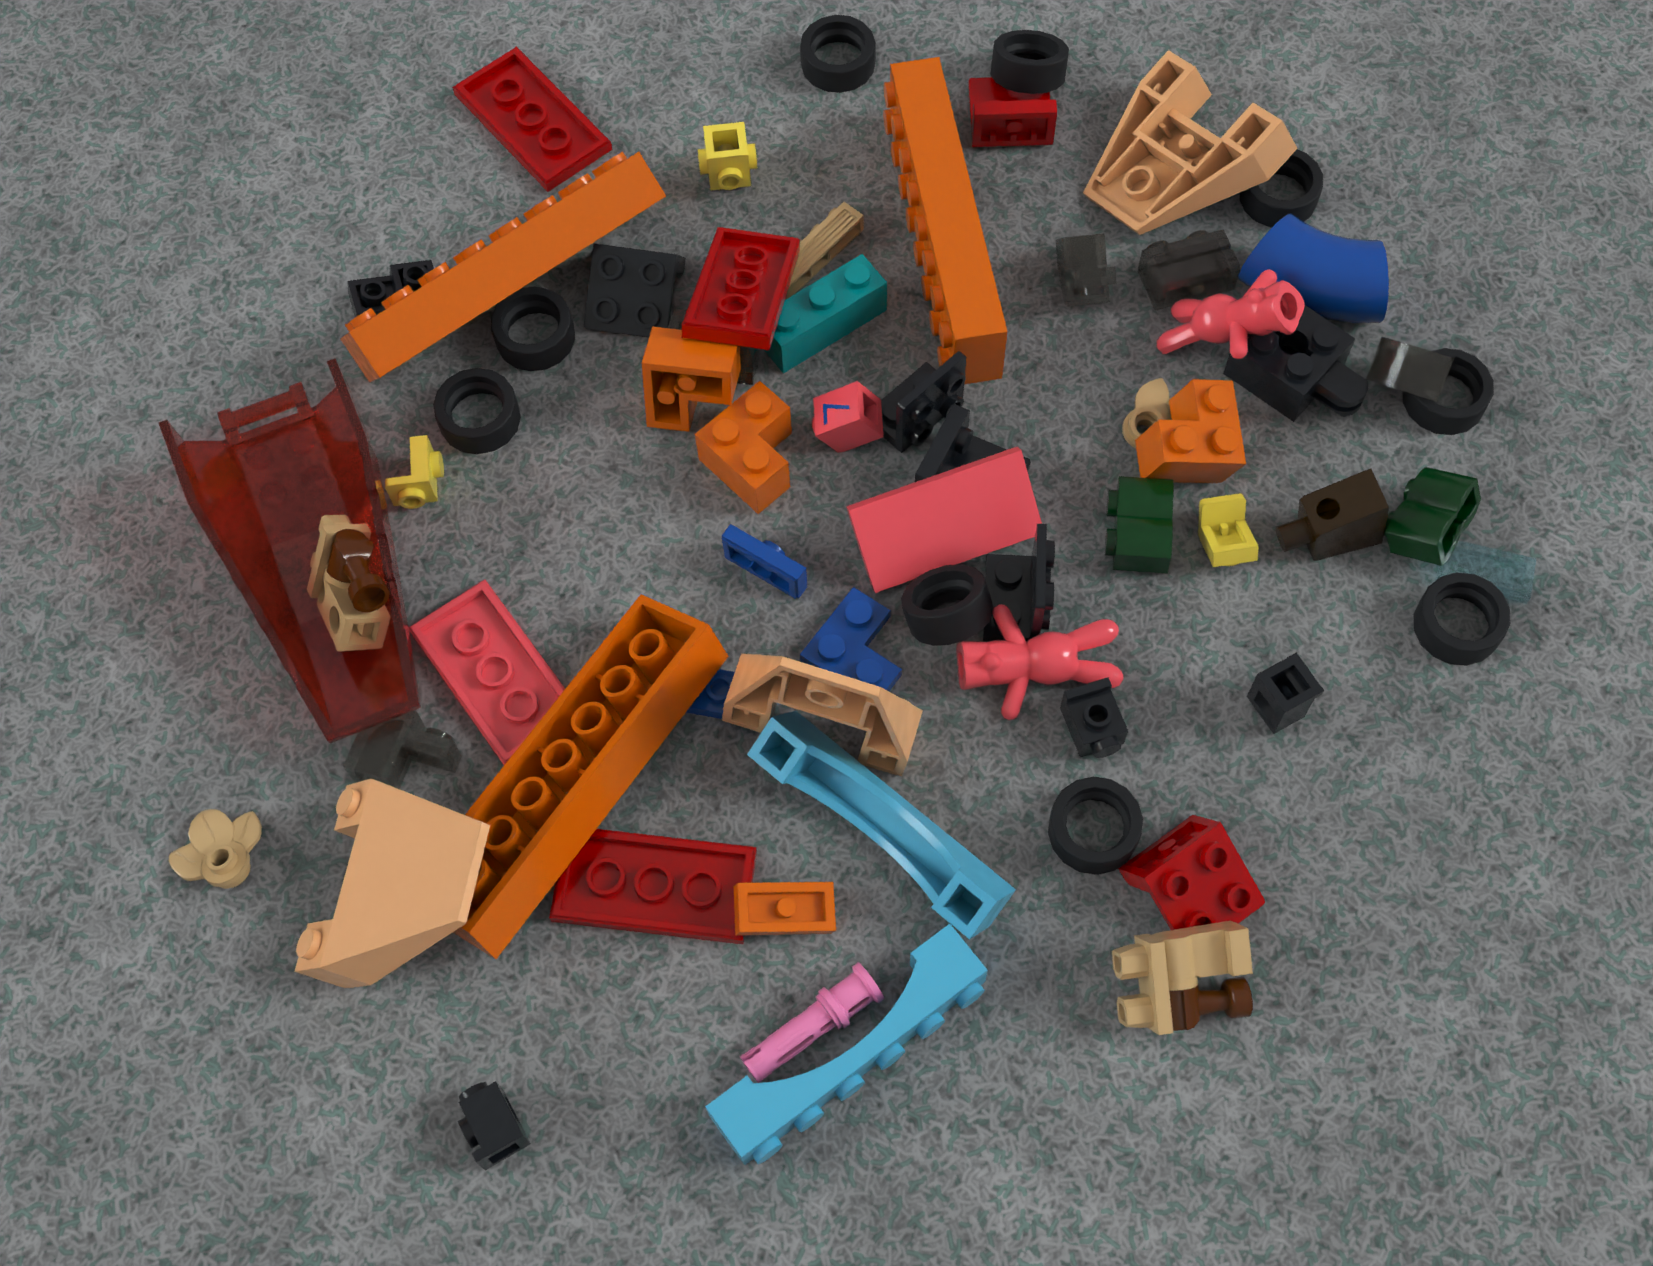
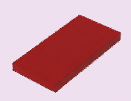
(532, 119)
(741, 288)
(654, 885)

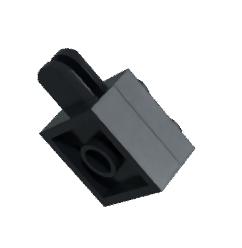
(1294, 379)

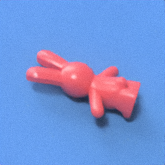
(1222, 318)
(1043, 659)

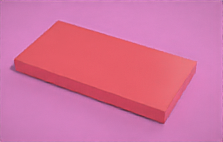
(945, 519)
(489, 666)

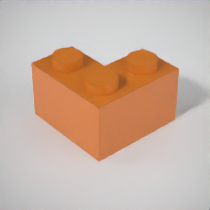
(685, 372)
(1201, 439)
(742, 443)

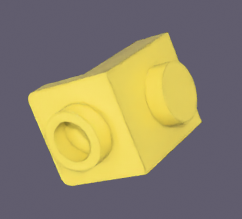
(421, 485)
(1225, 531)

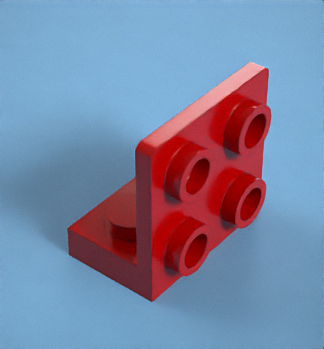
(1008, 116)
(1195, 876)

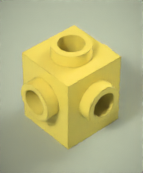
(727, 156)

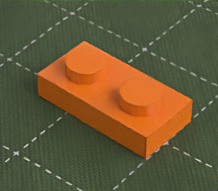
(784, 908)

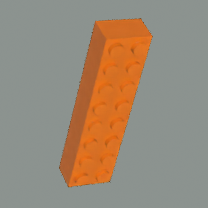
(944, 219)
(496, 271)
(583, 761)

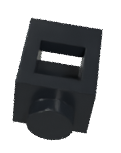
(1284, 692)
(1090, 736)
(491, 1124)

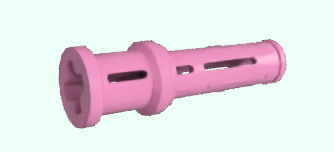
(831, 1010)

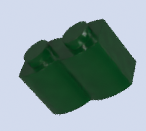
(1432, 515)
(1141, 525)

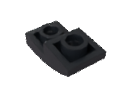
(372, 291)

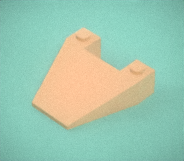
(1169, 165)
(770, 680)
(402, 885)

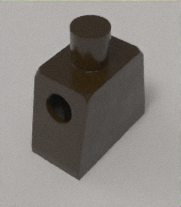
(1338, 518)

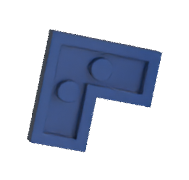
(845, 638)

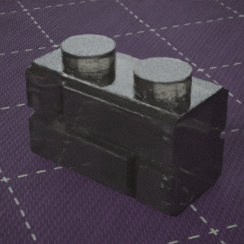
(1188, 268)

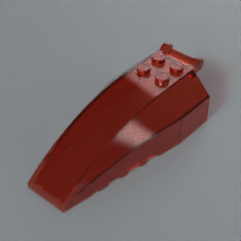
(262, 512)

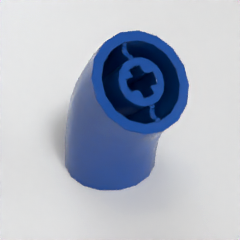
(1333, 273)

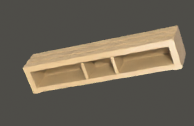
(825, 243)

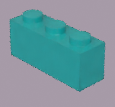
(827, 312)

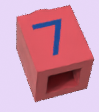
(847, 417)

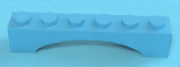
(951, 876)
(761, 1113)

